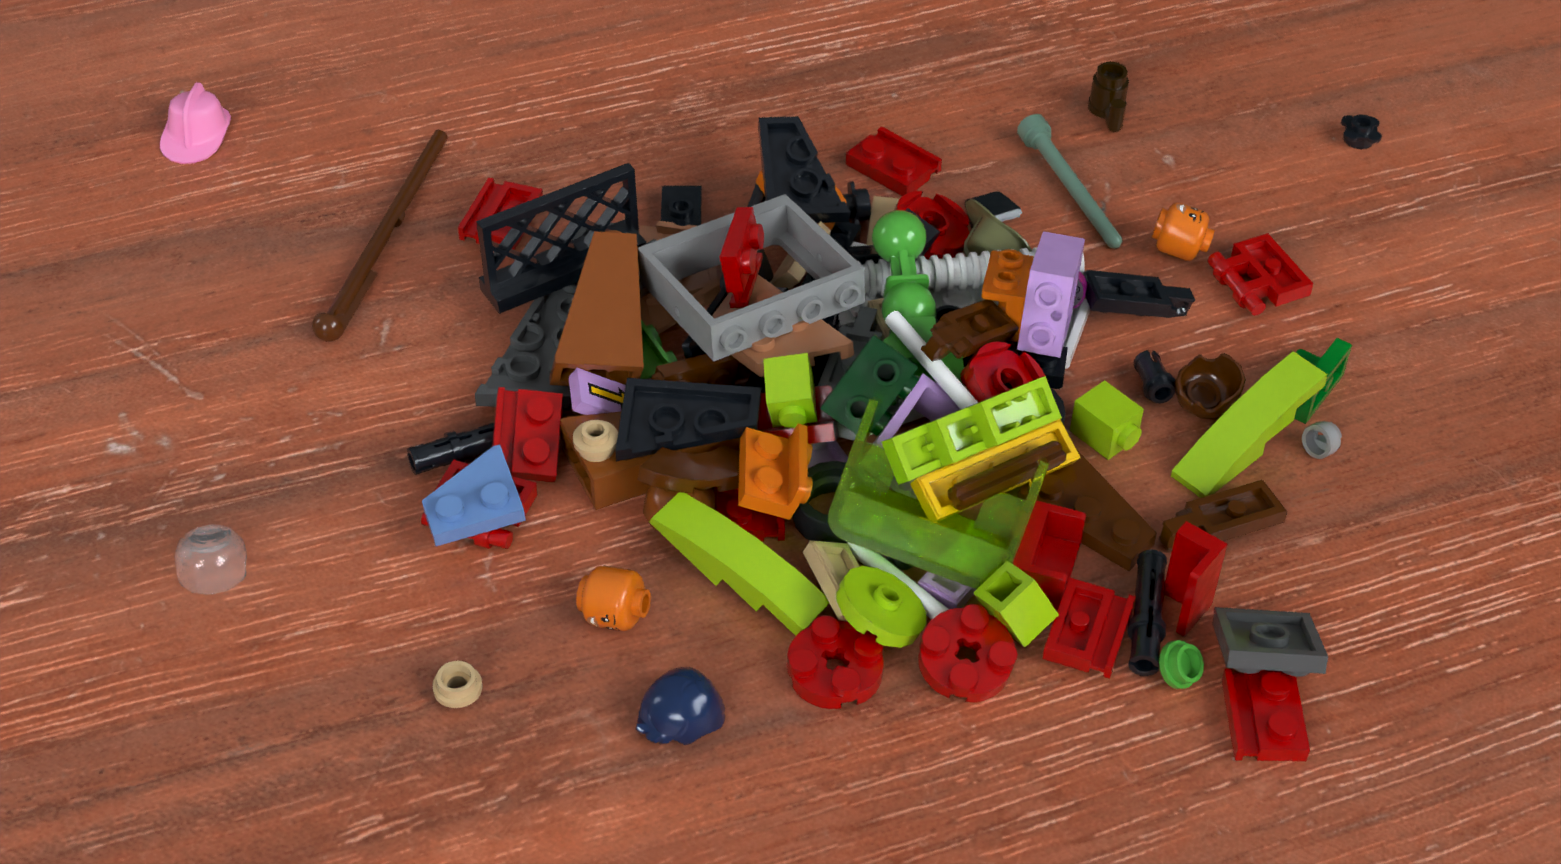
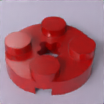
(945, 215)
(996, 365)
(969, 628)
(834, 640)

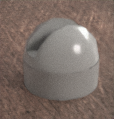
(1321, 445)

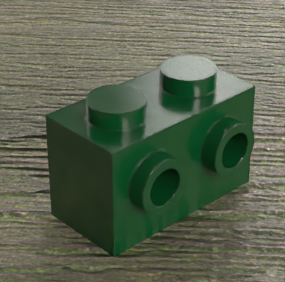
(875, 372)

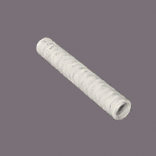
(942, 272)

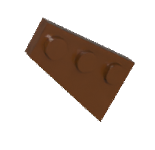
(1110, 523)

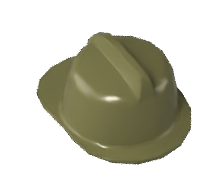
(990, 232)

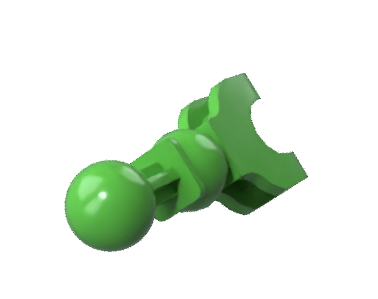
(899, 240)

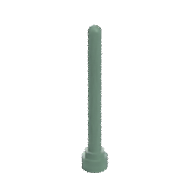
(1036, 134)

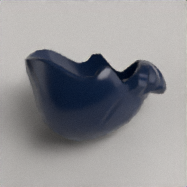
(680, 708)

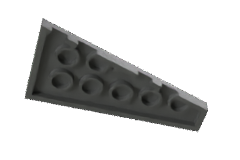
(533, 348)

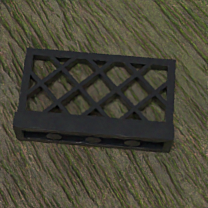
(562, 264)

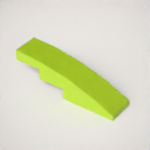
(1247, 425)
(971, 430)
(741, 560)

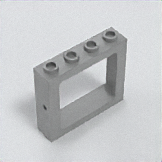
(836, 287)

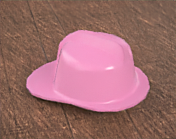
(194, 126)

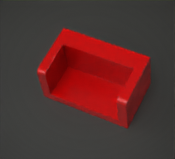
(1051, 547)

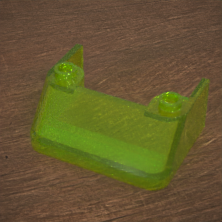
(897, 526)

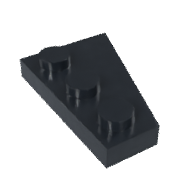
(794, 169)
(682, 415)

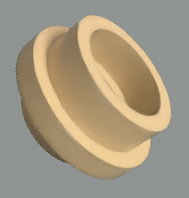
(595, 440)
(453, 675)

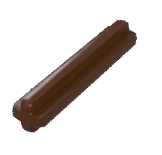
(1004, 475)

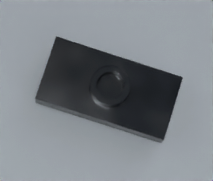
(681, 205)

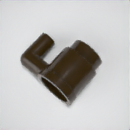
(1109, 94)

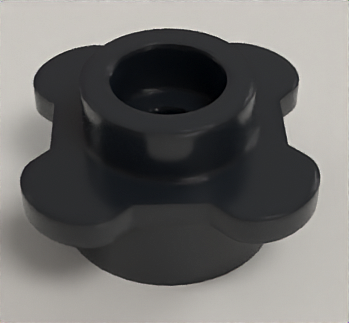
(1360, 131)
(858, 203)

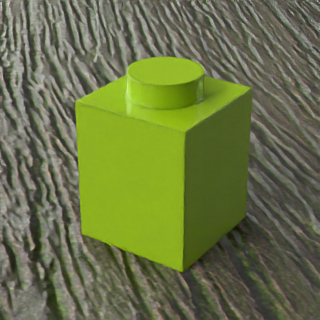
(790, 390)
(1106, 420)
(1016, 603)

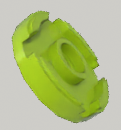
(882, 605)

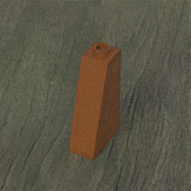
(605, 314)
(609, 480)

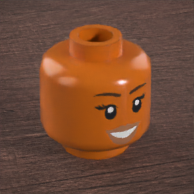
(1182, 231)
(613, 598)

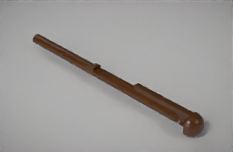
(332, 324)

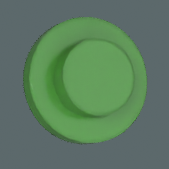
(1180, 664)

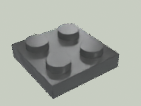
(1269, 641)

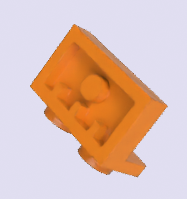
(1007, 283)
(774, 471)

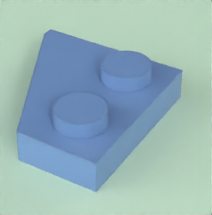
(474, 500)

